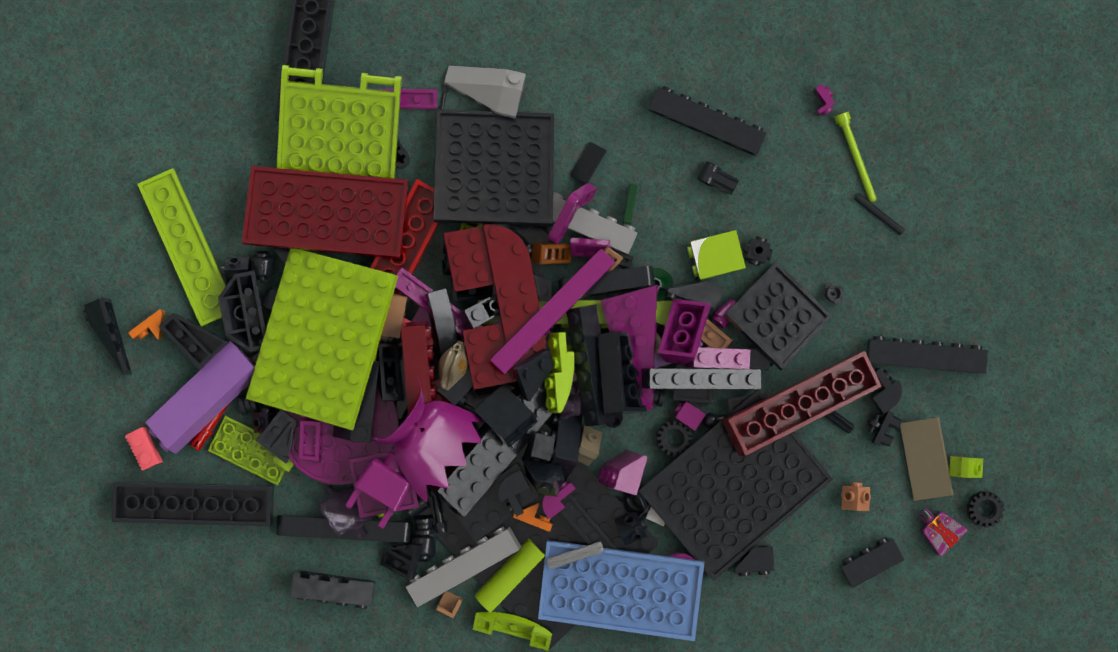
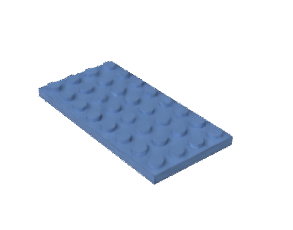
(623, 592)

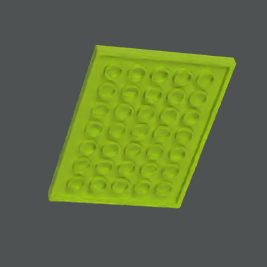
(322, 338)

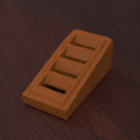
(540, 253)

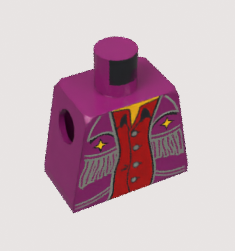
(941, 530)

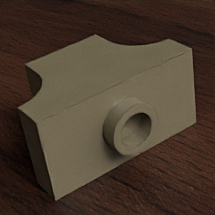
(589, 445)

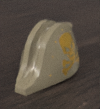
(452, 365)

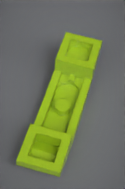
(513, 625)

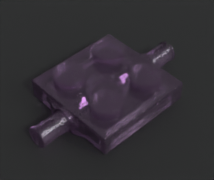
(339, 516)

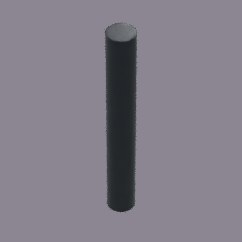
(879, 214)

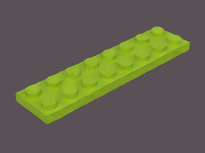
(185, 244)

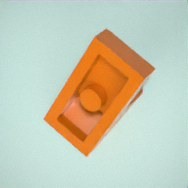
(151, 323)
(530, 518)

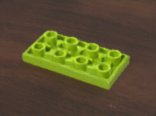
(239, 446)

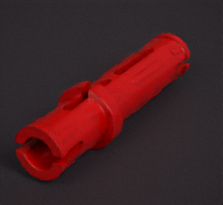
(206, 432)

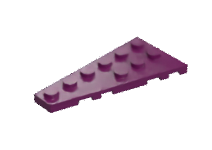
(636, 314)

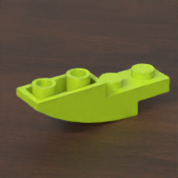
(560, 380)

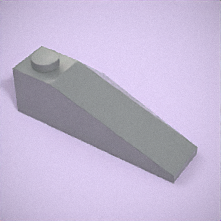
(489, 86)

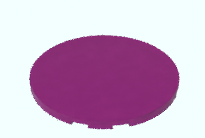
(335, 452)

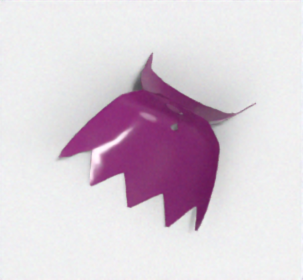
(439, 445)

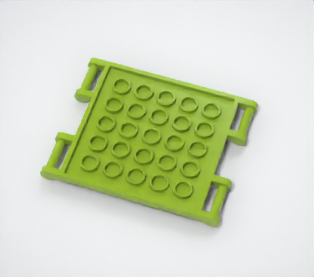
(338, 125)

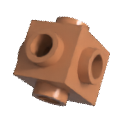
(855, 497)

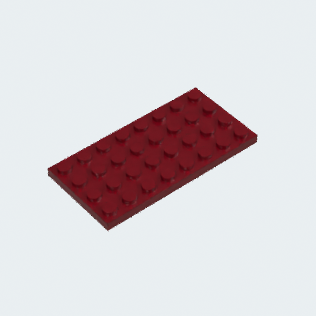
(325, 212)

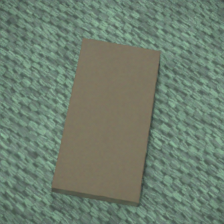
(926, 458)

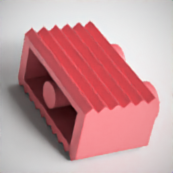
(144, 448)

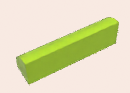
(509, 575)

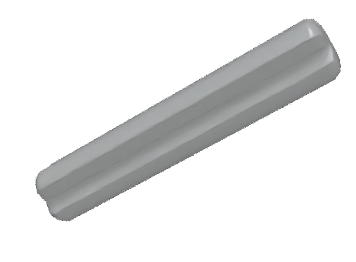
(575, 555)

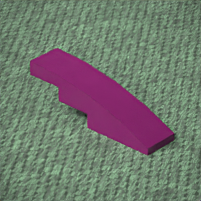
(309, 438)

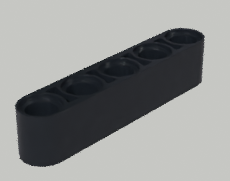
(619, 281)

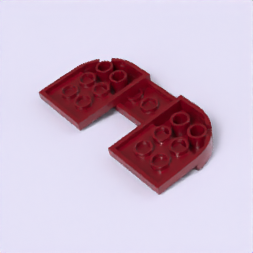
(501, 259)

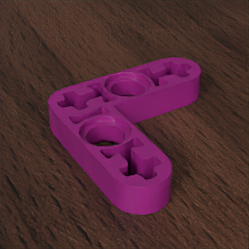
(575, 201)

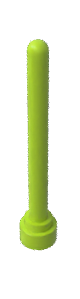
(844, 121)

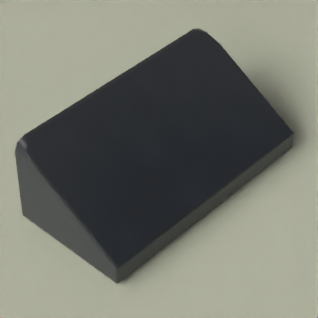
(588, 163)

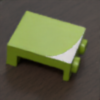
(716, 255)

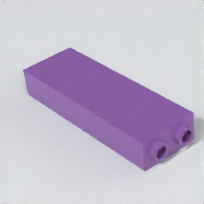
(201, 398)

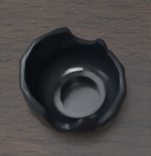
(634, 503)

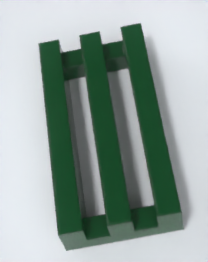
(630, 204)

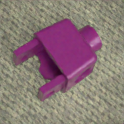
(383, 484)

